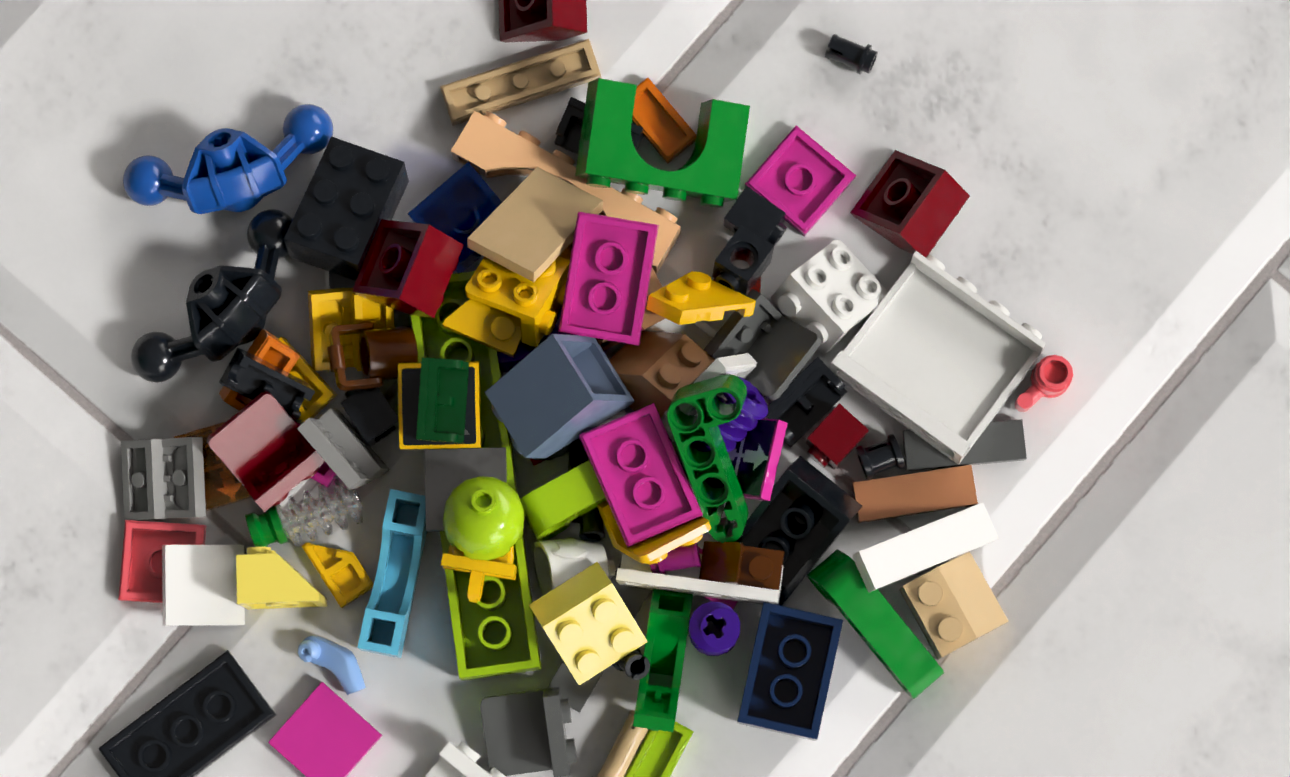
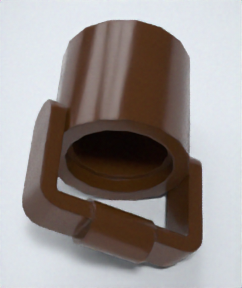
(378, 351)

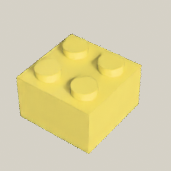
(588, 623)

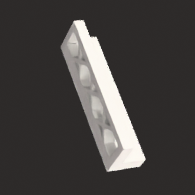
(687, 581)

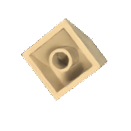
(953, 605)

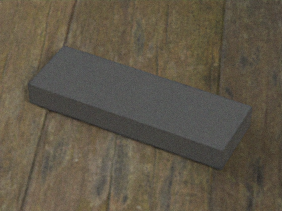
(997, 444)

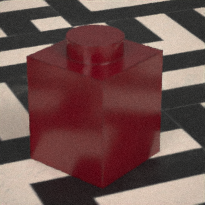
(835, 437)

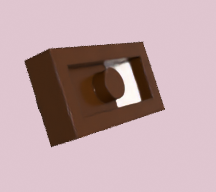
(741, 565)

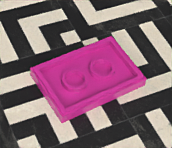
(608, 278)
(640, 475)

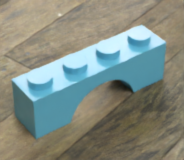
(396, 575)

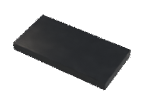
(191, 725)

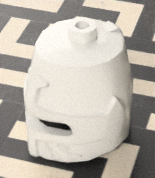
(562, 559)

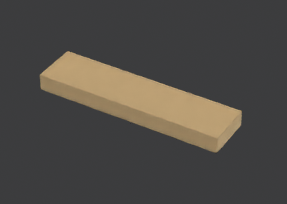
(521, 81)

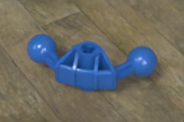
(230, 166)

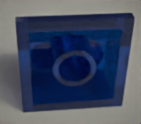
(458, 209)

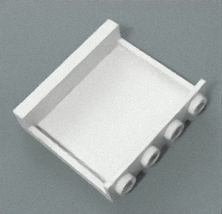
(939, 357)

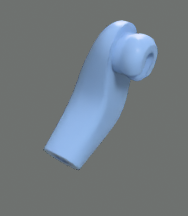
(336, 659)

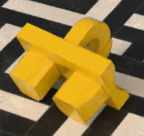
(478, 569)

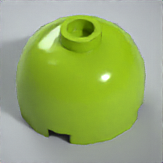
(483, 518)

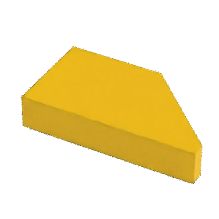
(340, 572)

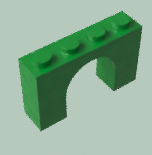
(610, 157)

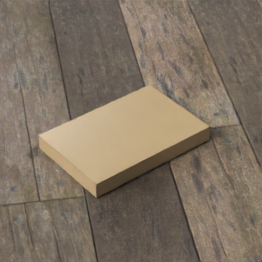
(533, 224)

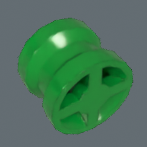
(266, 528)

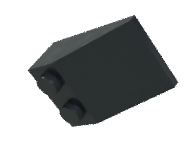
(801, 520)

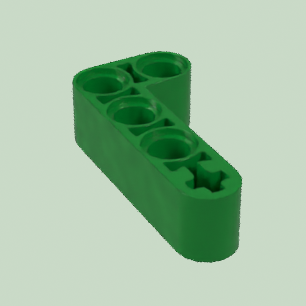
(715, 462)
(876, 623)

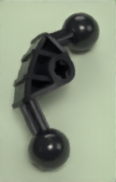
(223, 305)

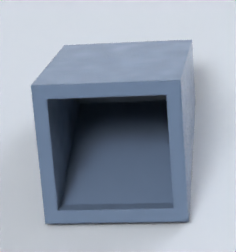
(557, 394)

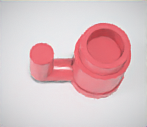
(1048, 379)

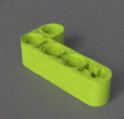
(561, 501)

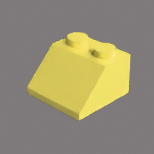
(272, 582)

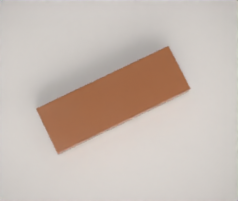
(915, 493)

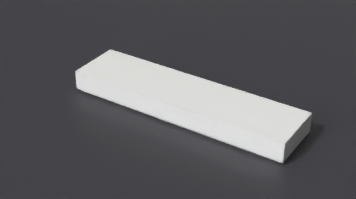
(925, 547)

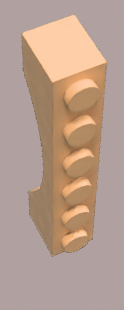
(500, 152)

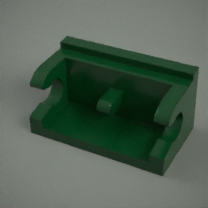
(442, 400)

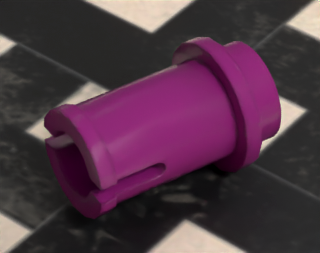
(678, 558)

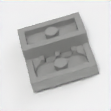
(343, 449)
(163, 478)

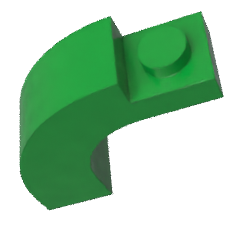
(665, 651)

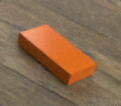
(661, 122)

